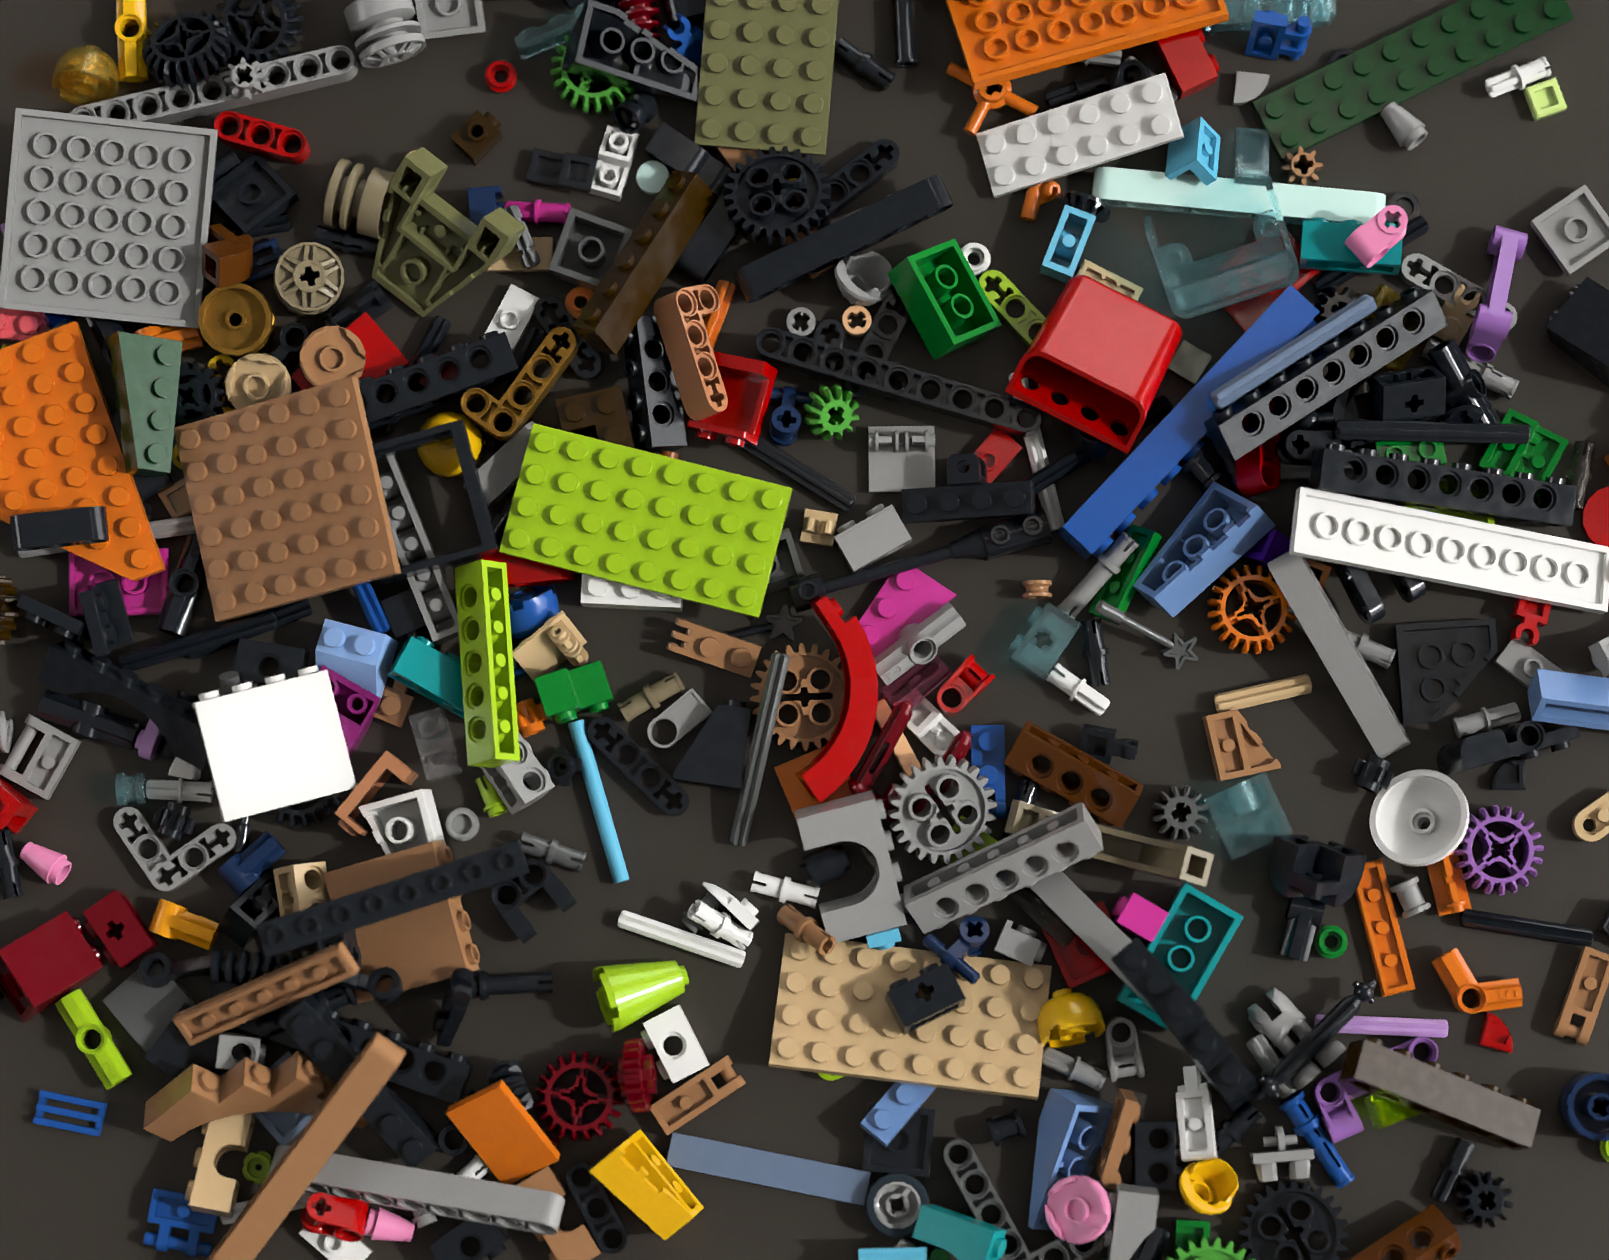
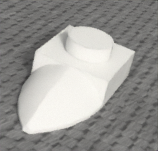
(741, 910)

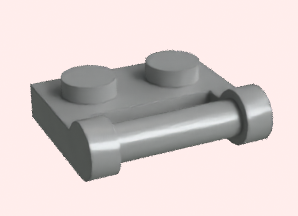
(48, 761)

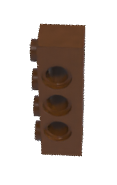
(1067, 758)
(1425, 1228)

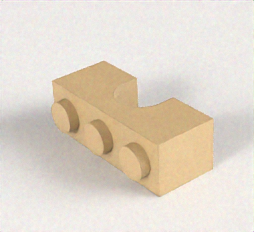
(211, 1191)

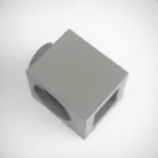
(228, 1040)

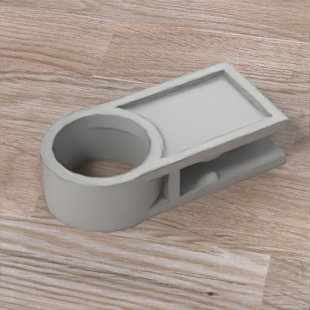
(685, 714)

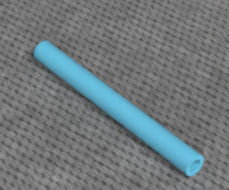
(598, 802)

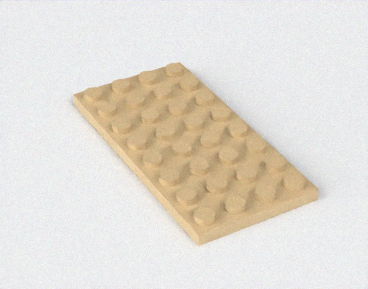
(838, 1021)

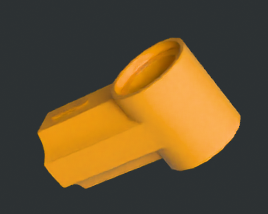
(178, 923)

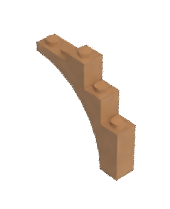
(246, 1088)

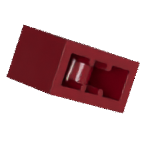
(118, 910)

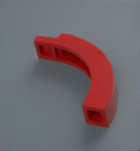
(859, 704)

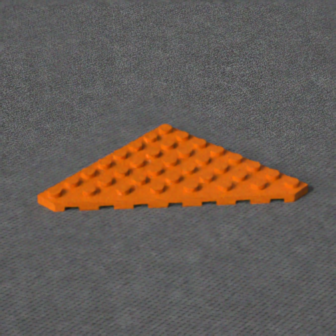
(65, 449)

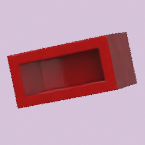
(1187, 62)

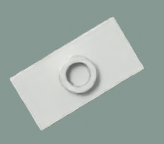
(513, 315)
(335, 1248)

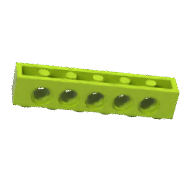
(487, 664)

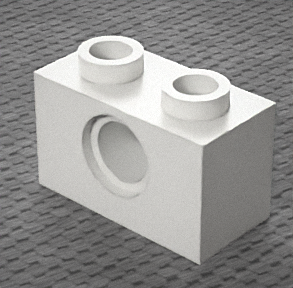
(692, 1055)

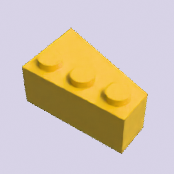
(648, 1185)

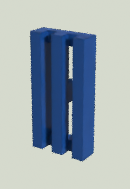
(41, 1107)

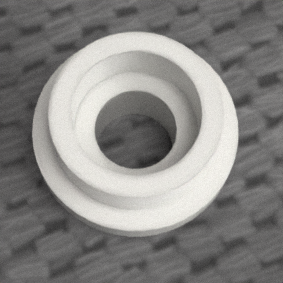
(982, 252)

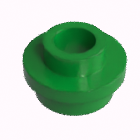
(1338, 934)

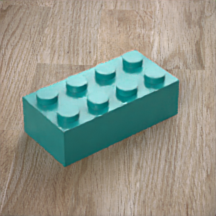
(1187, 945)

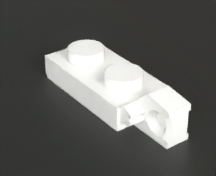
(1195, 1117)

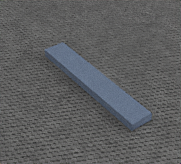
(768, 1168)

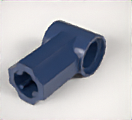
(246, 868)

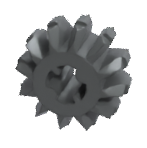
(1188, 820)

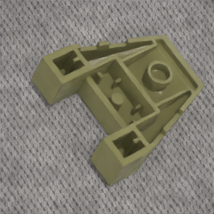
(428, 244)

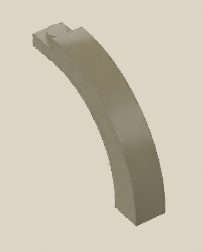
(1129, 849)

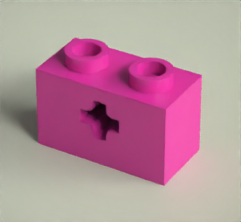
(1138, 917)

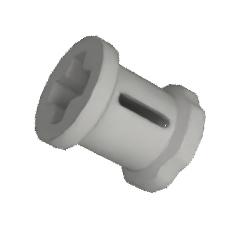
(1410, 897)

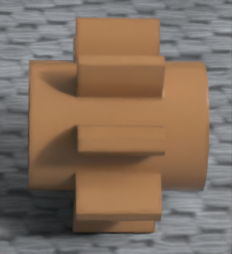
(1307, 162)

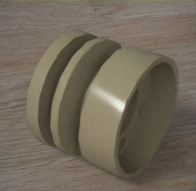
(353, 197)
(297, 295)

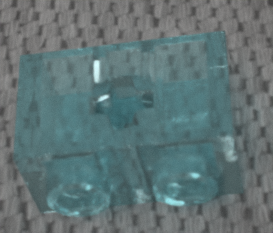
(1061, 630)

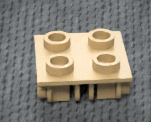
(551, 646)

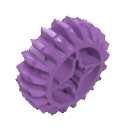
(1507, 861)

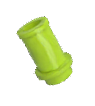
(493, 803)

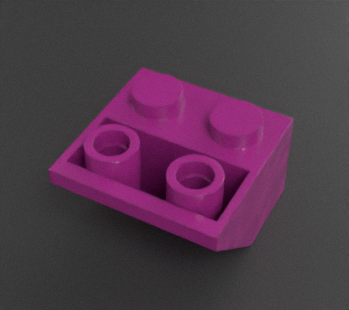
(355, 708)

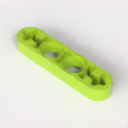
(1018, 325)

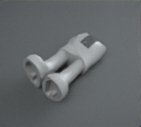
(1278, 1031)

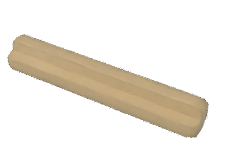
(1263, 693)

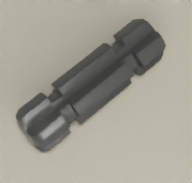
(529, 257)

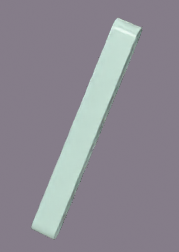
(1227, 199)

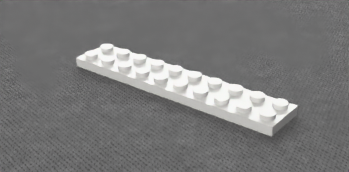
(1450, 550)

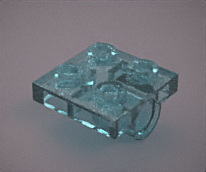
(1248, 815)

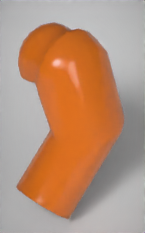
(1037, 196)

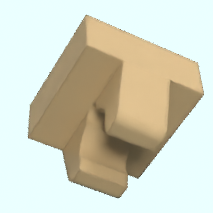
(818, 528)

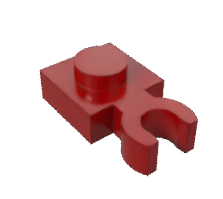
(1530, 615)

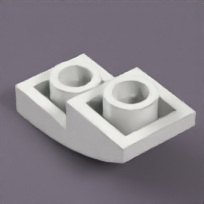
(614, 163)

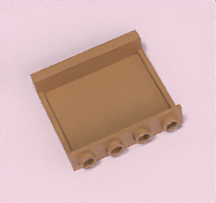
(417, 944)

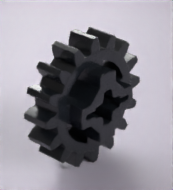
(201, 387)

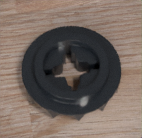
(1087, 204)

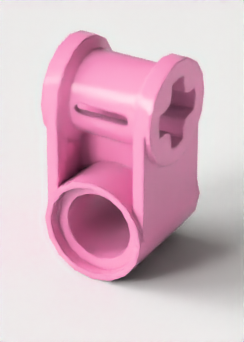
(1374, 239)

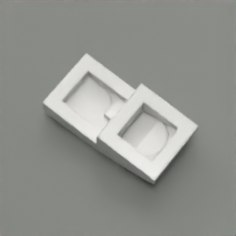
(931, 727)

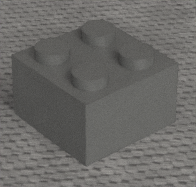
(587, 249)

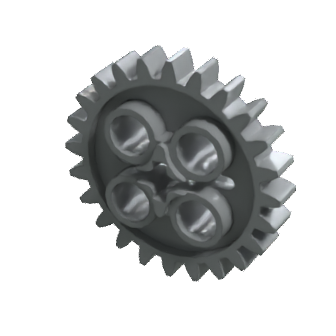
(918, 825)

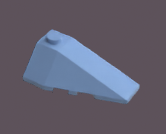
(1067, 1141)

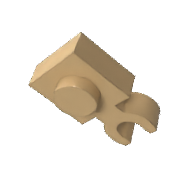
(1457, 316)

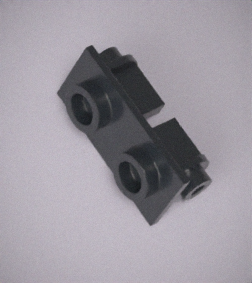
(367, 299)

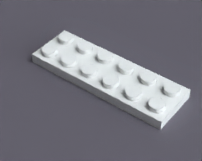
(1080, 135)

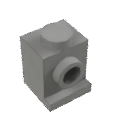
(1019, 944)

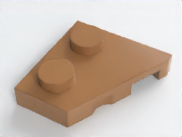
(1235, 747)

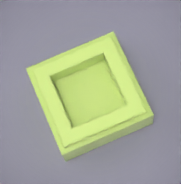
(1545, 99)

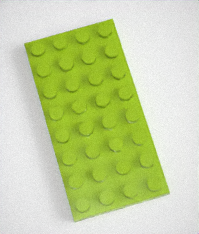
(646, 520)

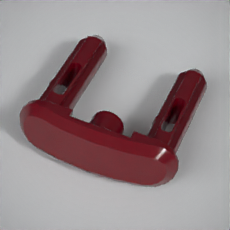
(891, 733)

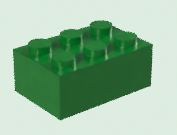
(944, 298)

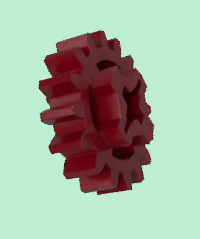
(637, 1075)

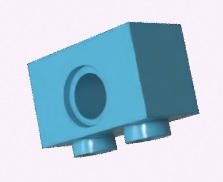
(1067, 244)

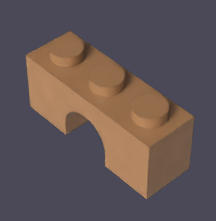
(566, 1244)

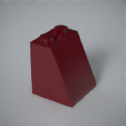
(47, 965)

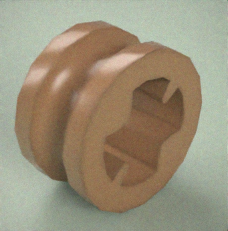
(1037, 589)

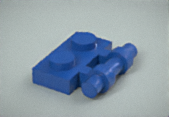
(1274, 36)
(172, 1210)

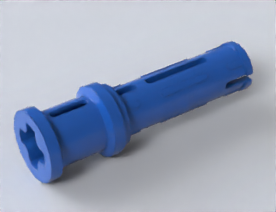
(1308, 1125)

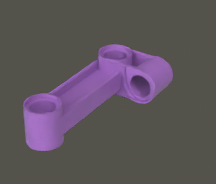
(1492, 320)
(1339, 1115)

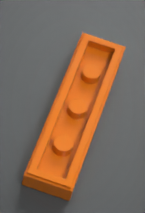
(1383, 931)

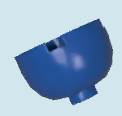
(532, 609)

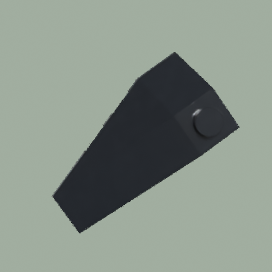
(620, 53)

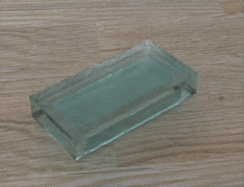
(1251, 156)

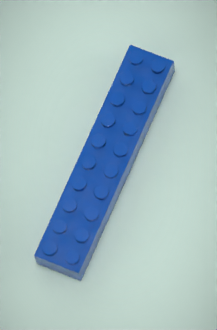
(1181, 430)

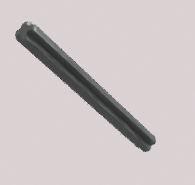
(759, 749)

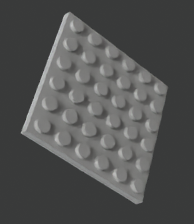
(107, 218)

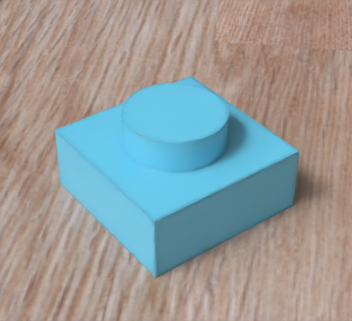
(883, 939)

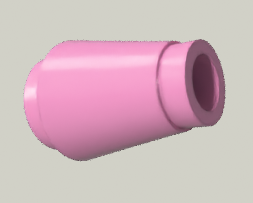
(48, 864)
(388, 1226)

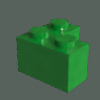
(574, 691)

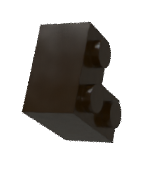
(597, 411)

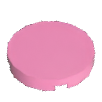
(1077, 1209)

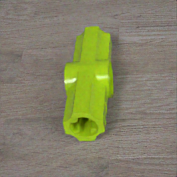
(81, 1020)

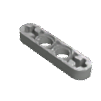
(1441, 271)

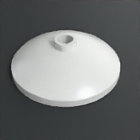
(1410, 802)

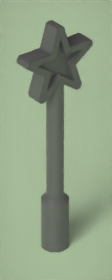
(1176, 648)

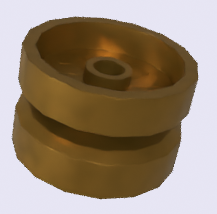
(256, 325)

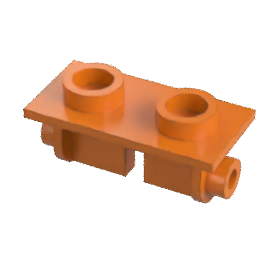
(1448, 887)

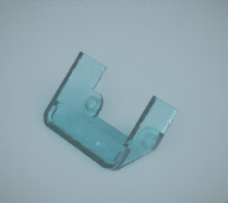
(1230, 275)

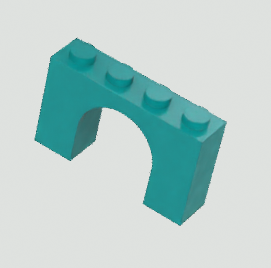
(959, 1234)

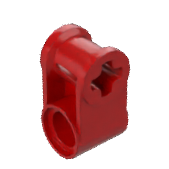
(964, 685)
(338, 1216)

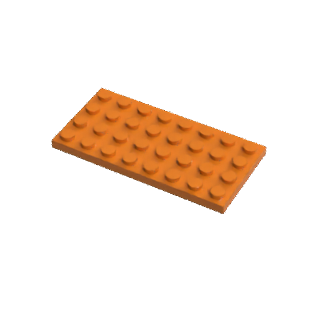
(1031, 36)

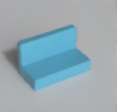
(1195, 152)

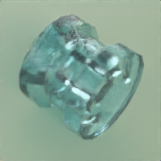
(131, 788)

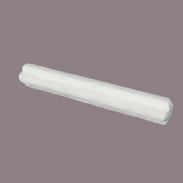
(681, 939)

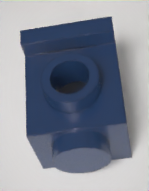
(484, 201)

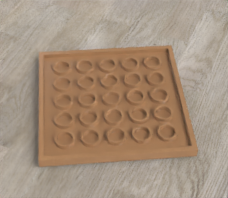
(287, 499)

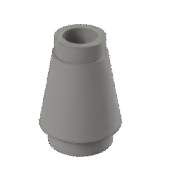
(1404, 126)

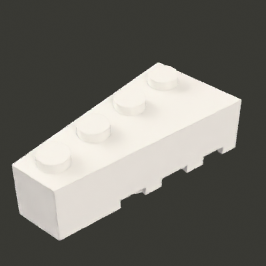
(404, 820)

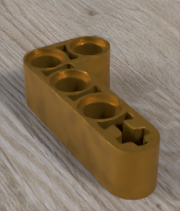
(524, 381)

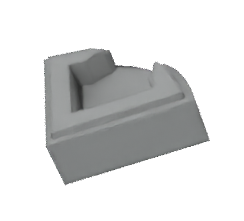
(1248, 87)

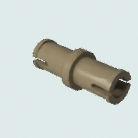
(651, 696)

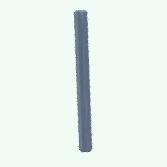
(1293, 351)

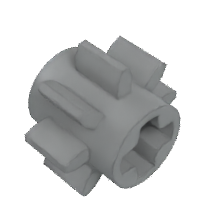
(244, 87)

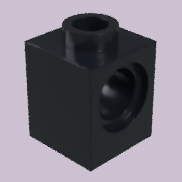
(404, 615)

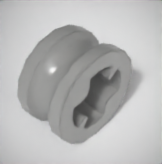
(811, 323)

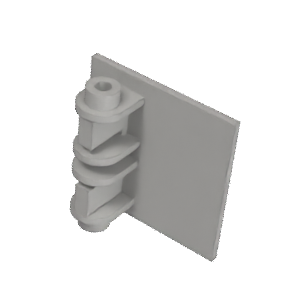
(901, 457)

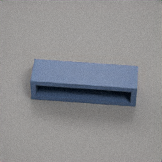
(1569, 699)

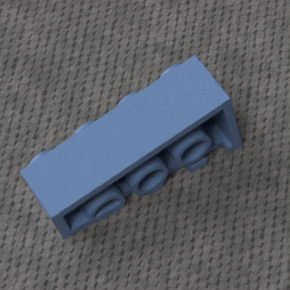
(1202, 548)

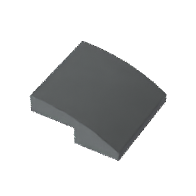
(146, 1009)

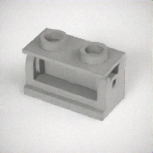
(872, 538)

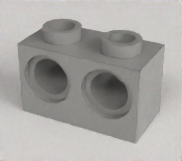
(509, 779)

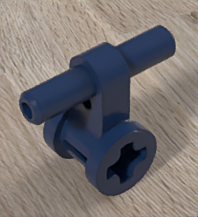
(786, 415)
(970, 942)

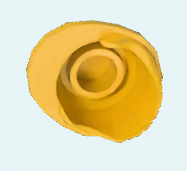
(1208, 1186)

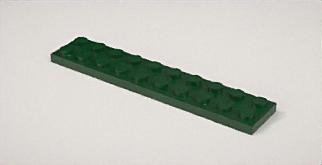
(1401, 68)

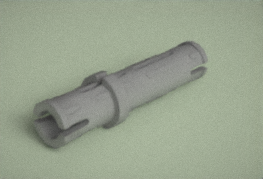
(1493, 379)
(1099, 574)

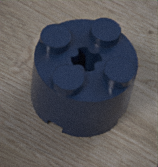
(1577, 1105)

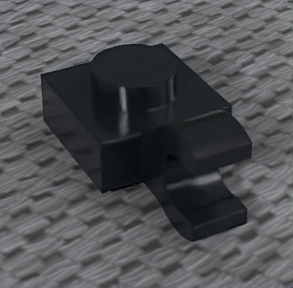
(1102, 745)

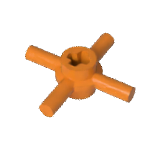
(989, 102)

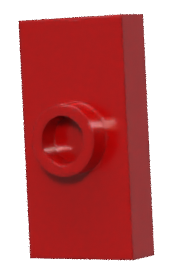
(997, 453)

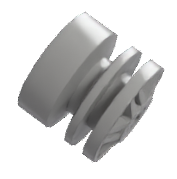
(385, 31)

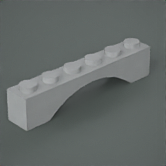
(1132, 1219)

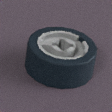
(879, 1200)

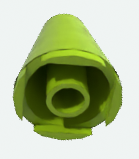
(637, 989)

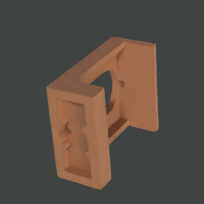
(368, 788)

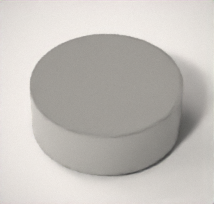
(462, 824)

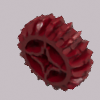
(552, 1092)

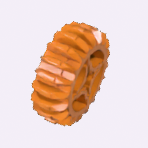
(1258, 624)

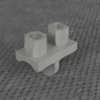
(1297, 1159)

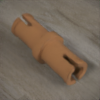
(806, 929)

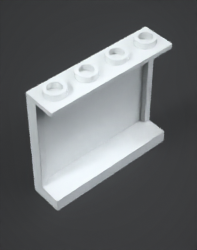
(274, 743)

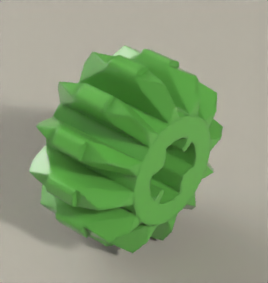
(843, 414)

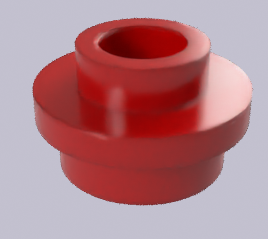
(498, 67)

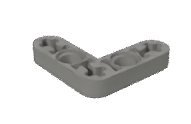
(163, 858)

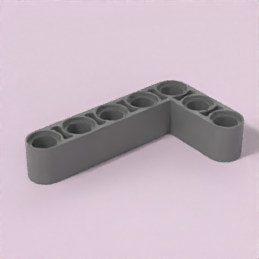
(988, 1195)

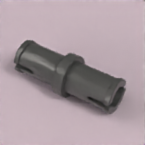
(552, 851)

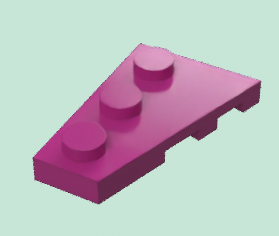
(900, 602)

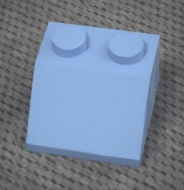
(356, 654)

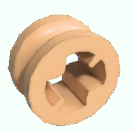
(855, 311)

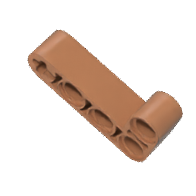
(690, 349)

